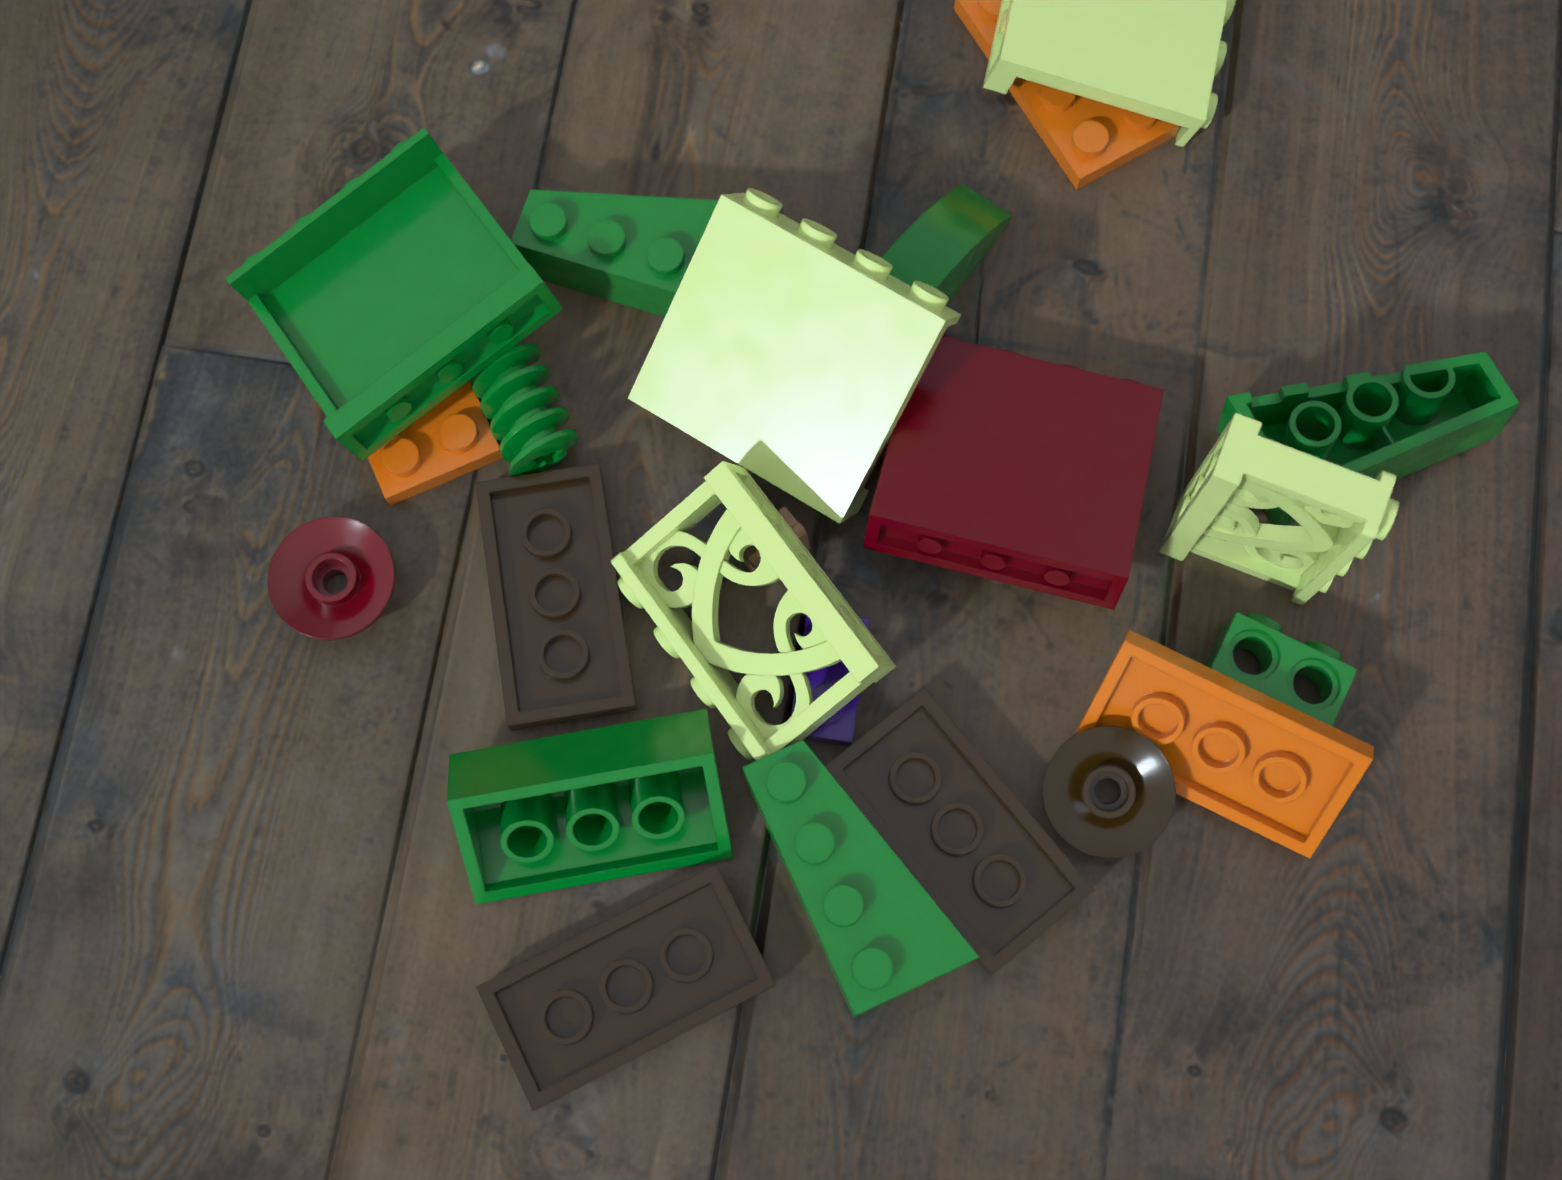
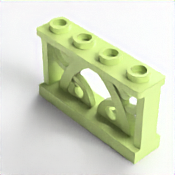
(1333, 505)
(835, 632)

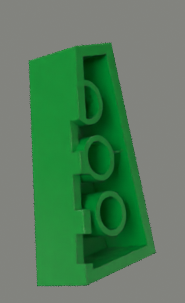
(613, 243)
(1384, 420)
(858, 895)

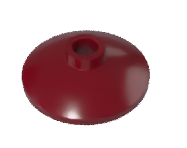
(315, 555)

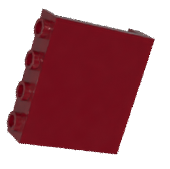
(1018, 472)

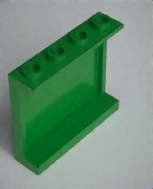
(393, 294)

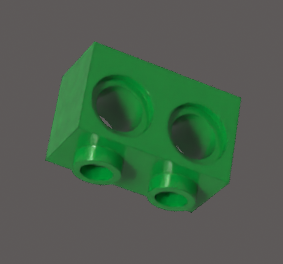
(1282, 660)

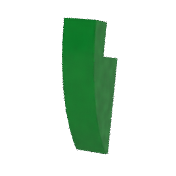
(947, 241)

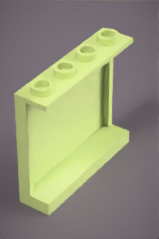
(1118, 52)
(791, 352)

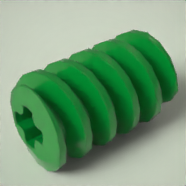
(521, 412)

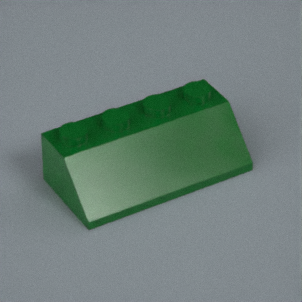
(588, 806)

